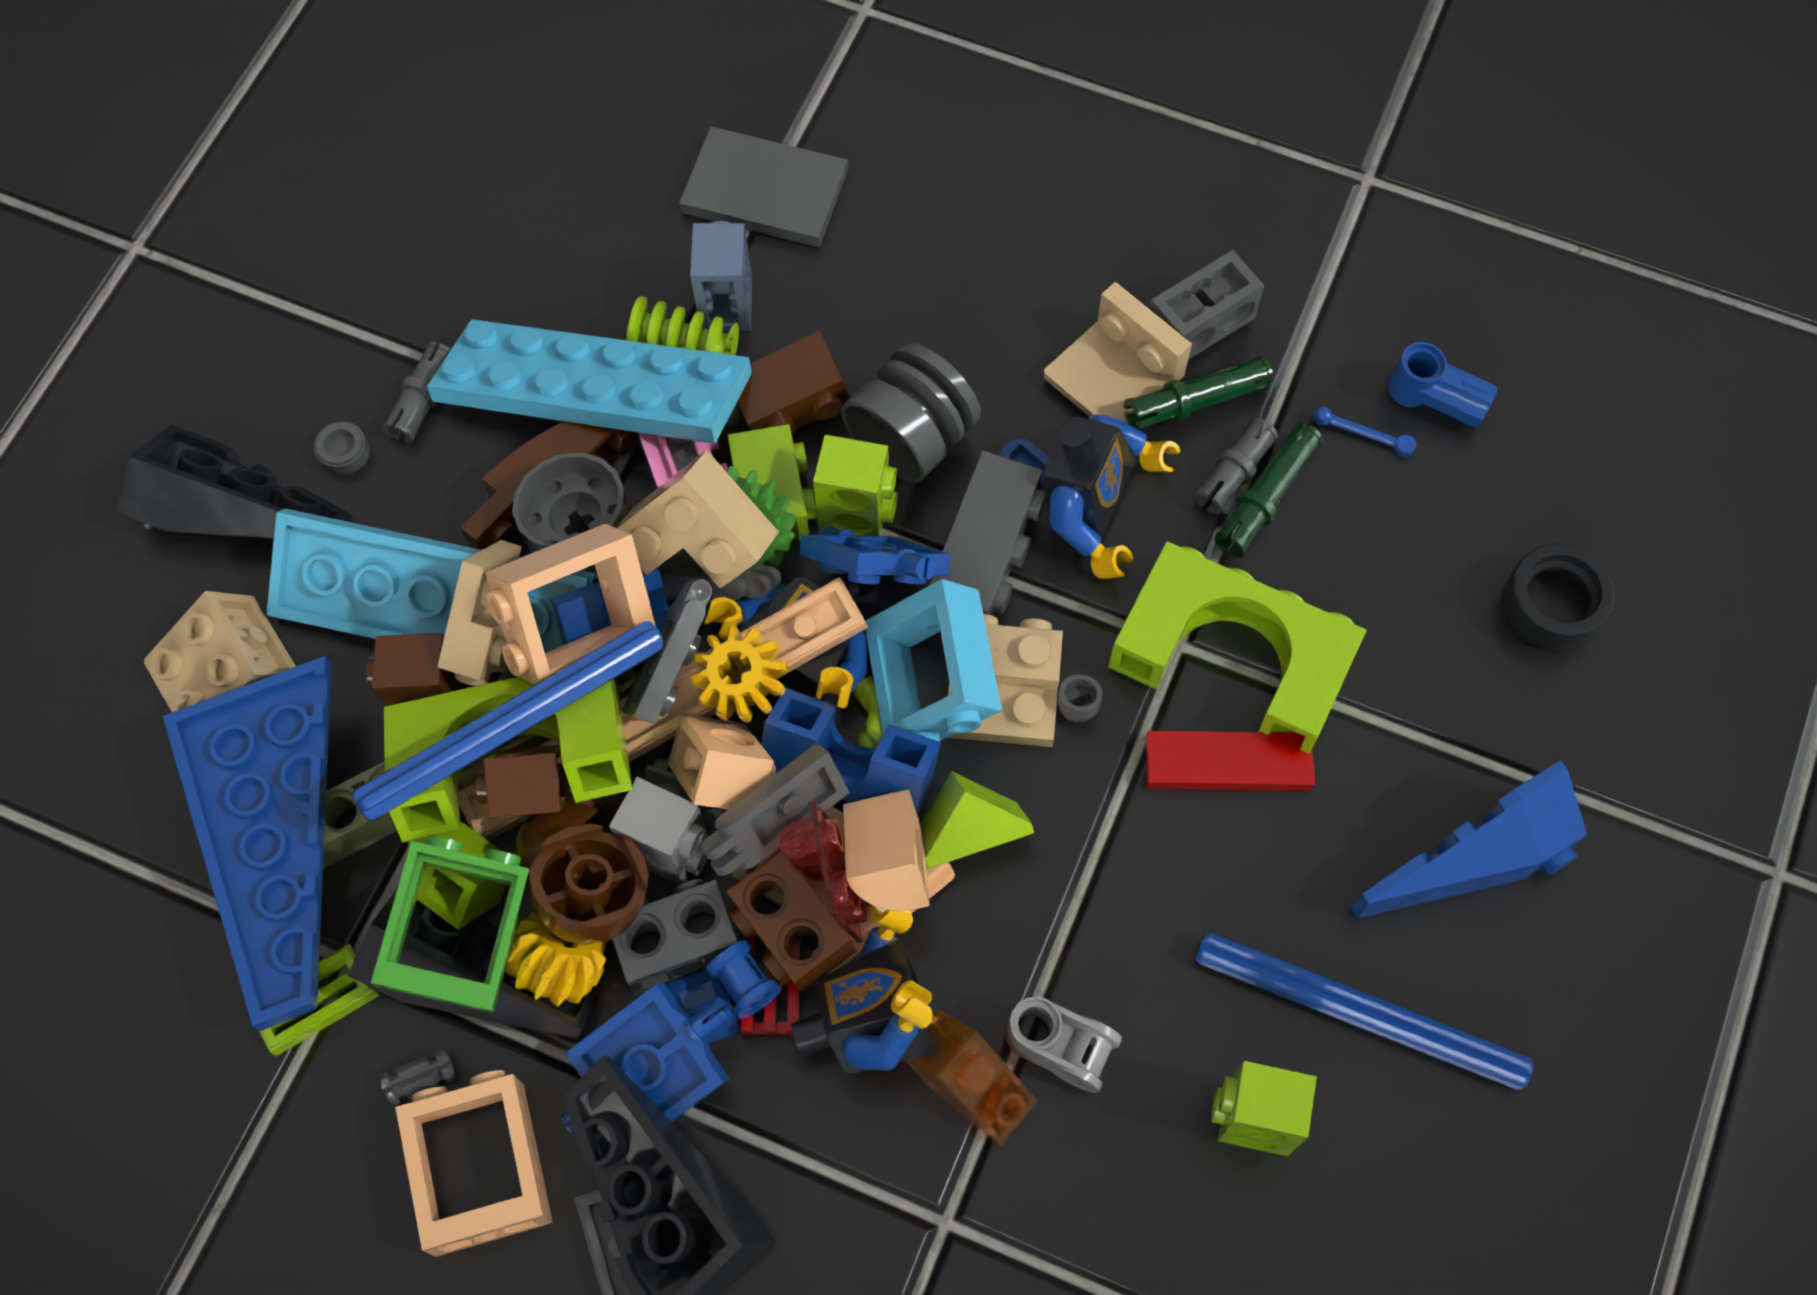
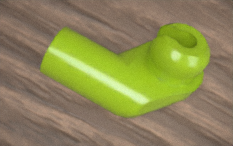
(866, 696)

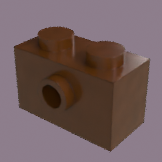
(794, 386)

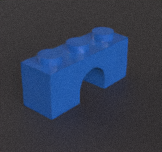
(897, 763)

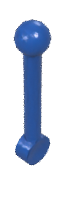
(1403, 445)

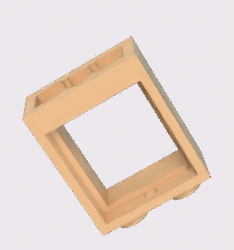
(620, 583)
(488, 1222)

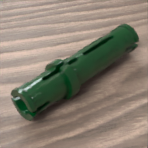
(1180, 398)
(1258, 505)

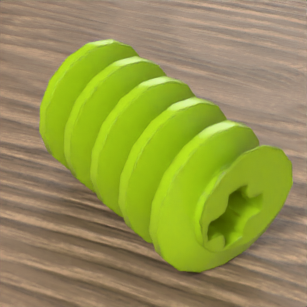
(674, 332)

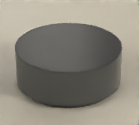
(341, 448)

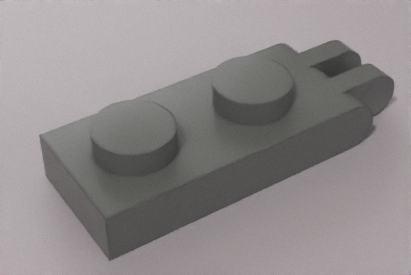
(752, 583)
(654, 688)
(752, 826)

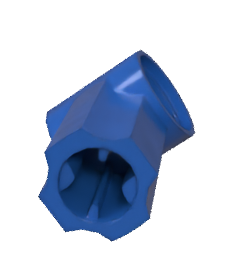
(1439, 385)

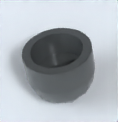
(1076, 691)

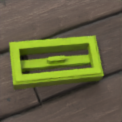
(329, 1014)

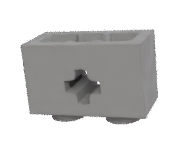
(664, 829)

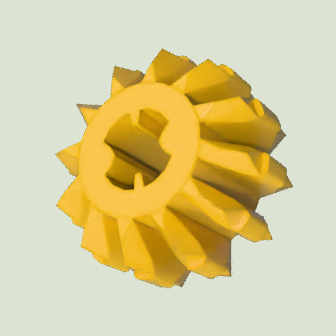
(755, 683)
(552, 965)

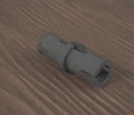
(415, 397)
(1236, 465)

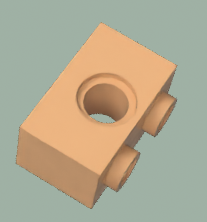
(718, 761)

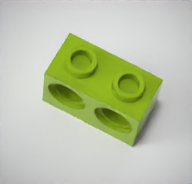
(854, 486)
(1264, 1108)

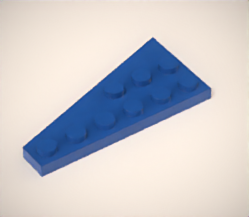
(258, 808)

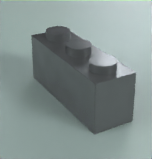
(992, 528)

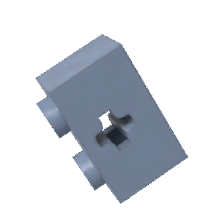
(722, 273)

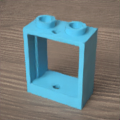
(959, 617)

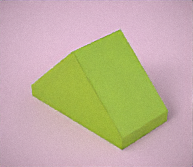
(969, 820)

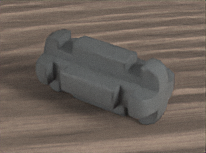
(417, 1076)

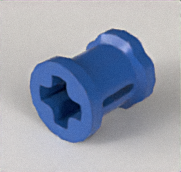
(743, 979)

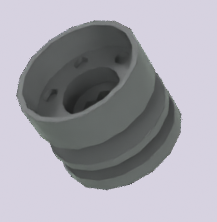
(913, 409)
(568, 498)

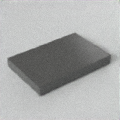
(764, 186)

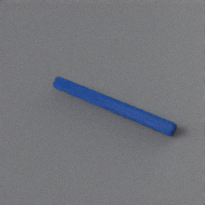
(506, 721)
(1365, 1011)

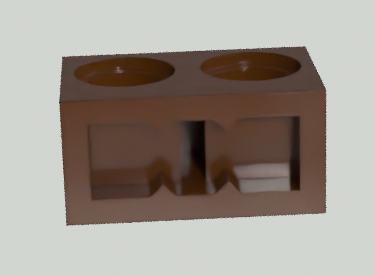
(523, 782)
(798, 916)

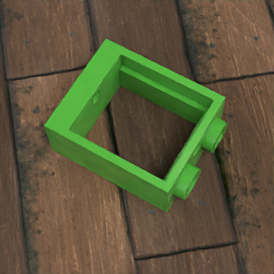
(447, 855)

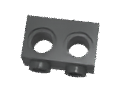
(1211, 302)
(678, 950)

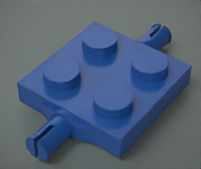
(873, 555)
(658, 1050)

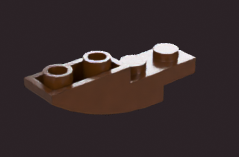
(495, 517)

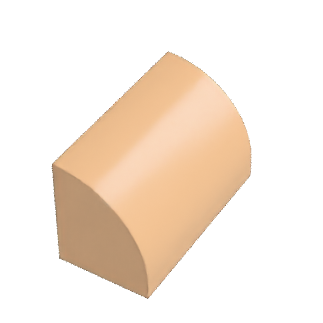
(886, 852)

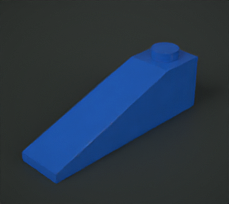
(1520, 836)

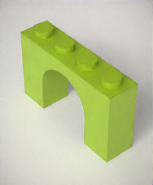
(1193, 591)
(587, 731)

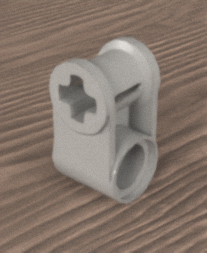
(1066, 1042)

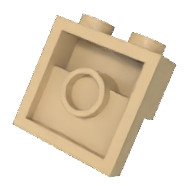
(472, 635)
(1027, 683)

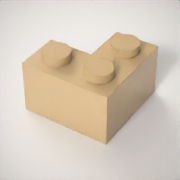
(706, 517)

